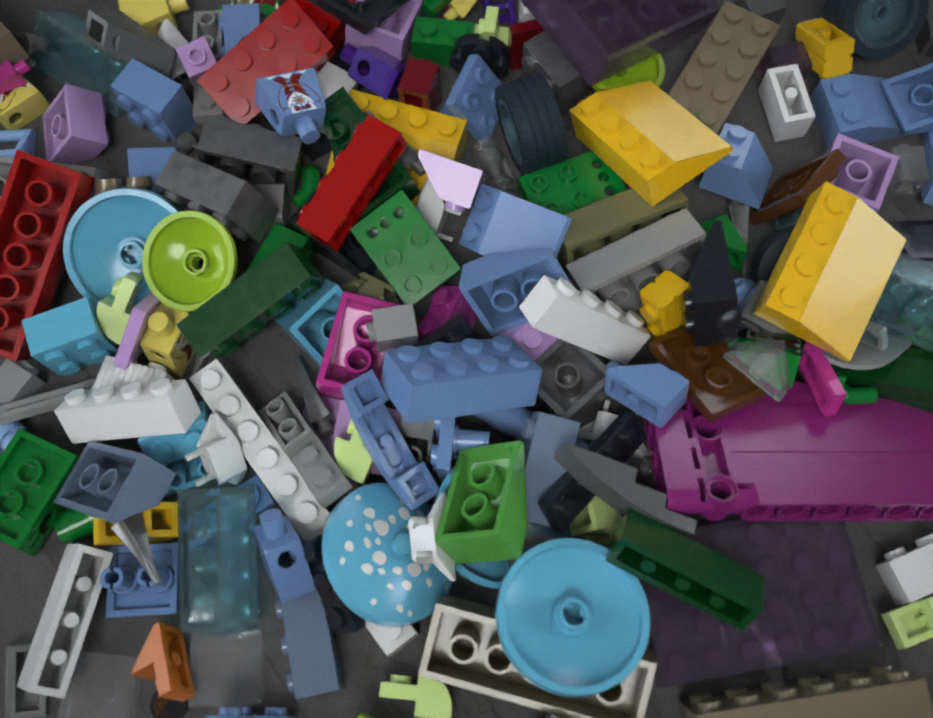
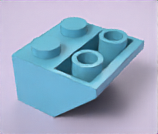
(172, 448)

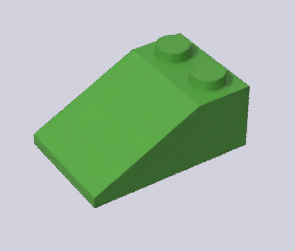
(485, 505)

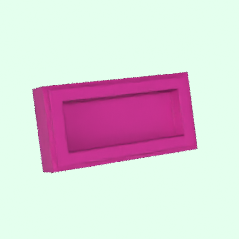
(821, 379)

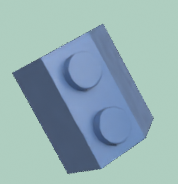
(741, 173)

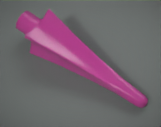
(11, 75)

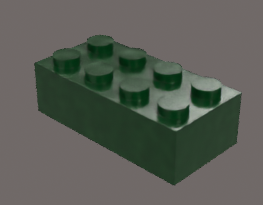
(251, 303)

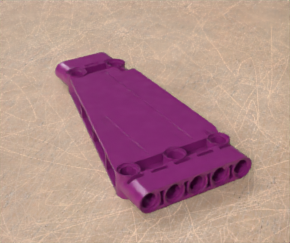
(796, 463)

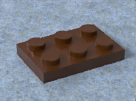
(795, 187)
(714, 383)

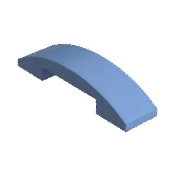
(385, 443)

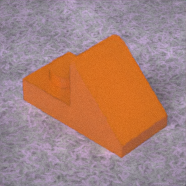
(166, 662)

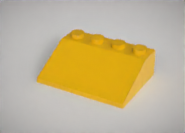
(419, 127)
(647, 138)
(831, 272)

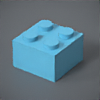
(68, 337)

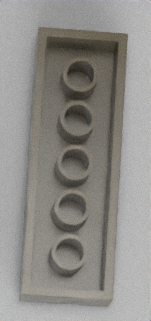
(723, 65)
(468, 654)
(849, 694)

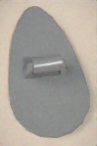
(873, 350)

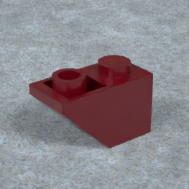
(420, 84)

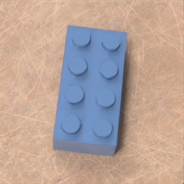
(459, 378)

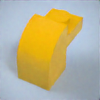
(159, 522)

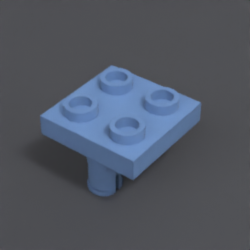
(474, 97)
(450, 442)
(131, 589)

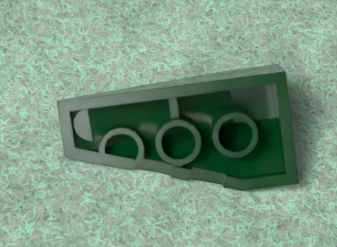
(340, 121)
(902, 380)

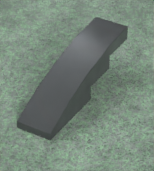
(616, 486)

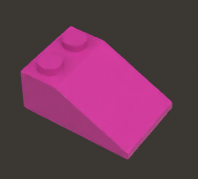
(348, 347)

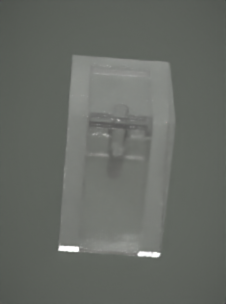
(763, 364)

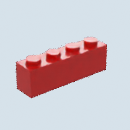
(352, 182)

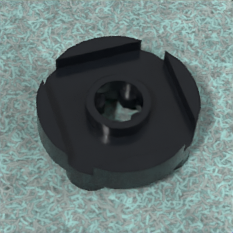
(493, 52)

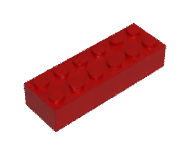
(33, 223)

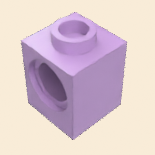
(196, 58)

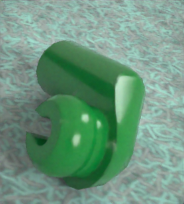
(310, 178)
(857, 395)

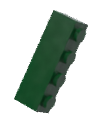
(686, 569)

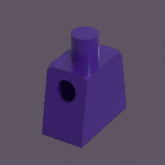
(374, 69)

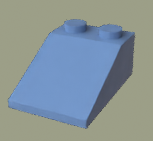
(912, 99)
(854, 108)
(511, 224)
(502, 281)

